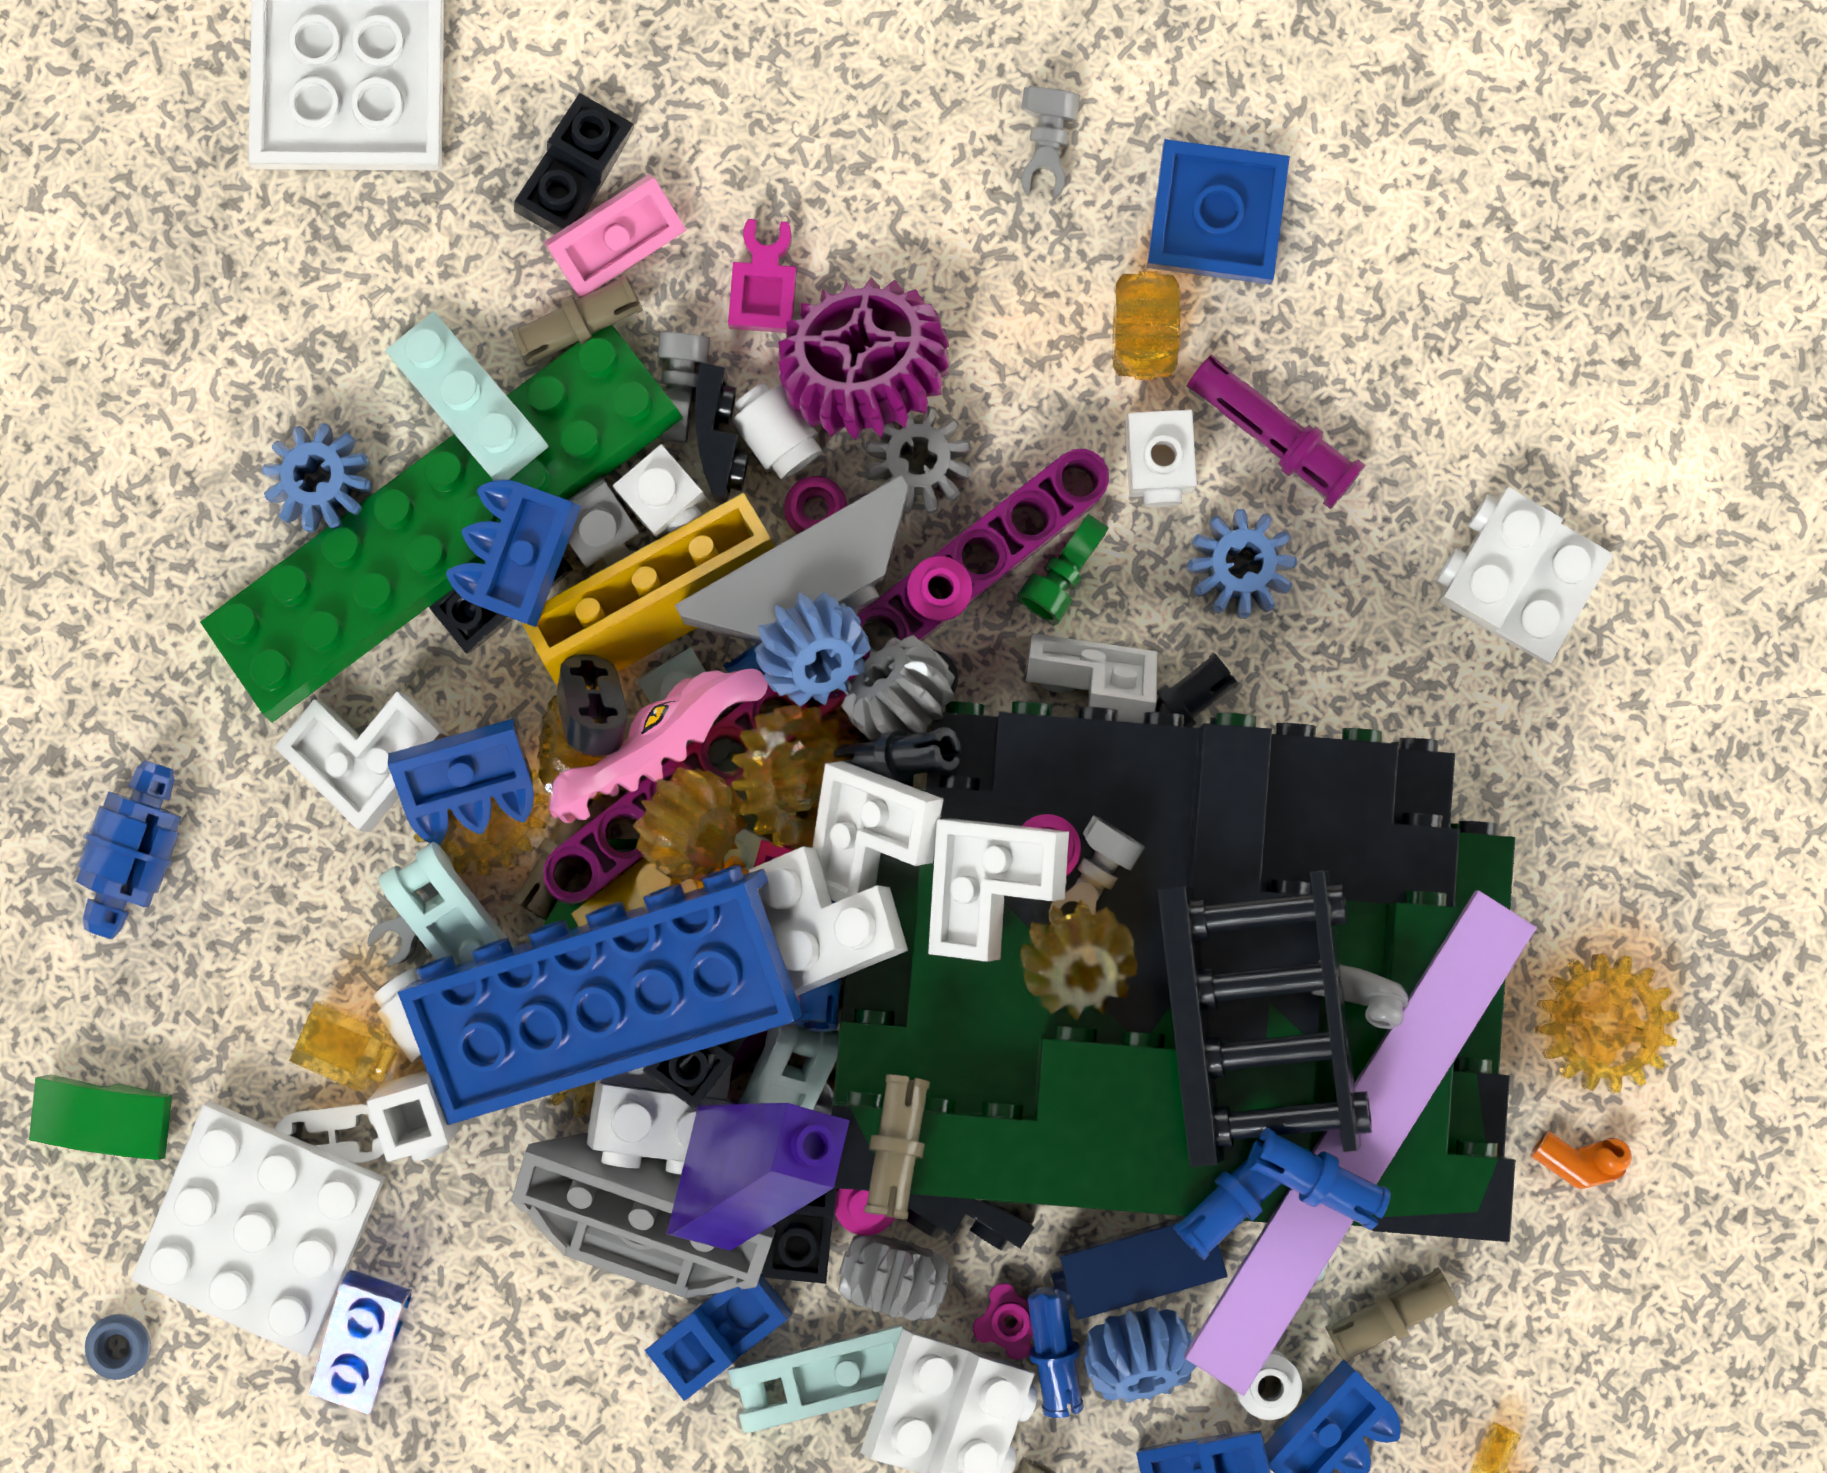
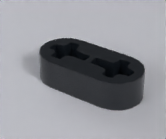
(602, 703)

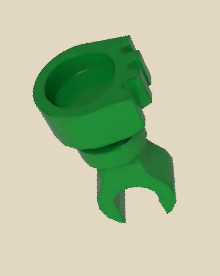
(1047, 594)

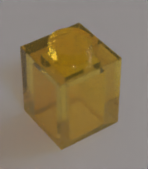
(344, 1047)

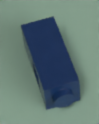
(1132, 1269)

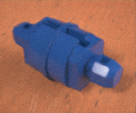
(128, 849)

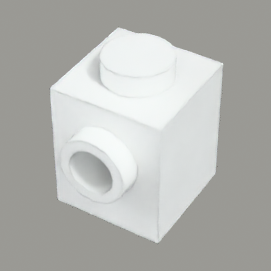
(1160, 456)
(661, 493)
(410, 1118)

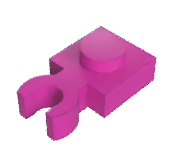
(763, 290)

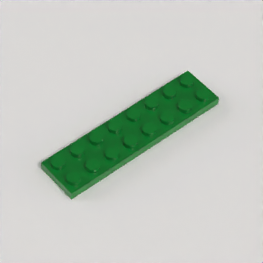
(393, 557)

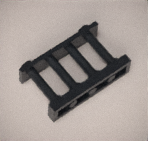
(1207, 1058)

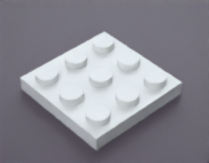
(346, 84)
(257, 1228)

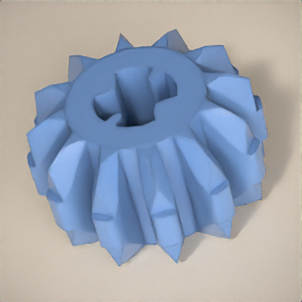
(330, 495)
(1251, 583)
(812, 649)
(1138, 1354)

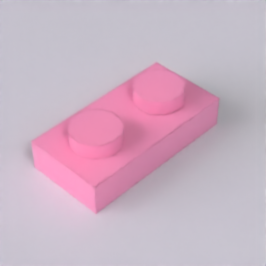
(615, 236)

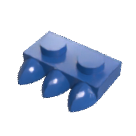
(518, 551)
(463, 776)
(1331, 1427)

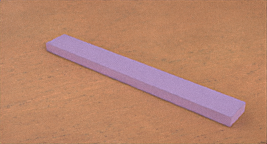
(1399, 1085)

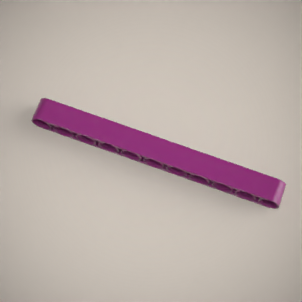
(892, 608)

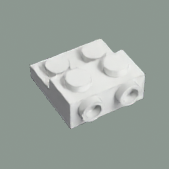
(1522, 574)
(643, 1119)
(948, 1409)

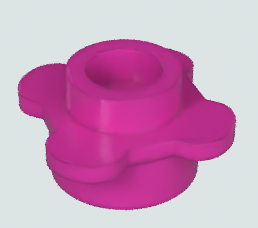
(992, 1327)

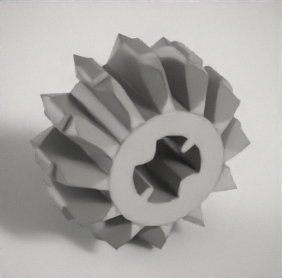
(938, 451)
(900, 689)
(894, 1277)

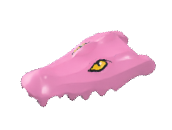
(656, 733)

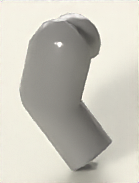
(1381, 995)

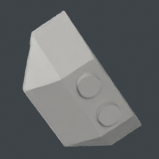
(838, 555)
(622, 1219)

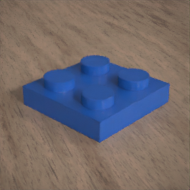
(1218, 211)

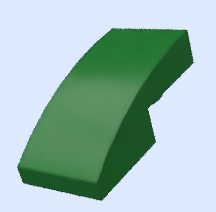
(100, 1118)

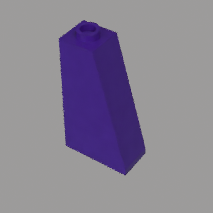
(753, 1169)

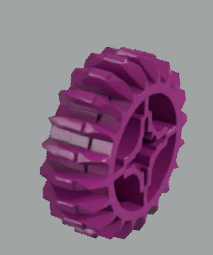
(875, 347)

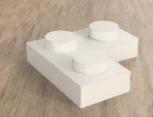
(1113, 674)
(354, 767)
(866, 817)
(975, 870)
(820, 937)

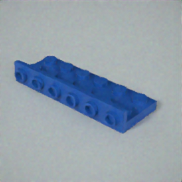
(600, 996)

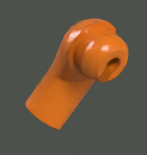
(1586, 1165)

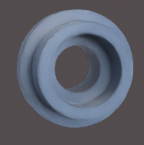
(97, 1346)

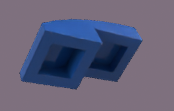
(717, 1335)
(1212, 1454)

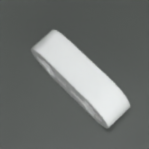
(333, 1120)

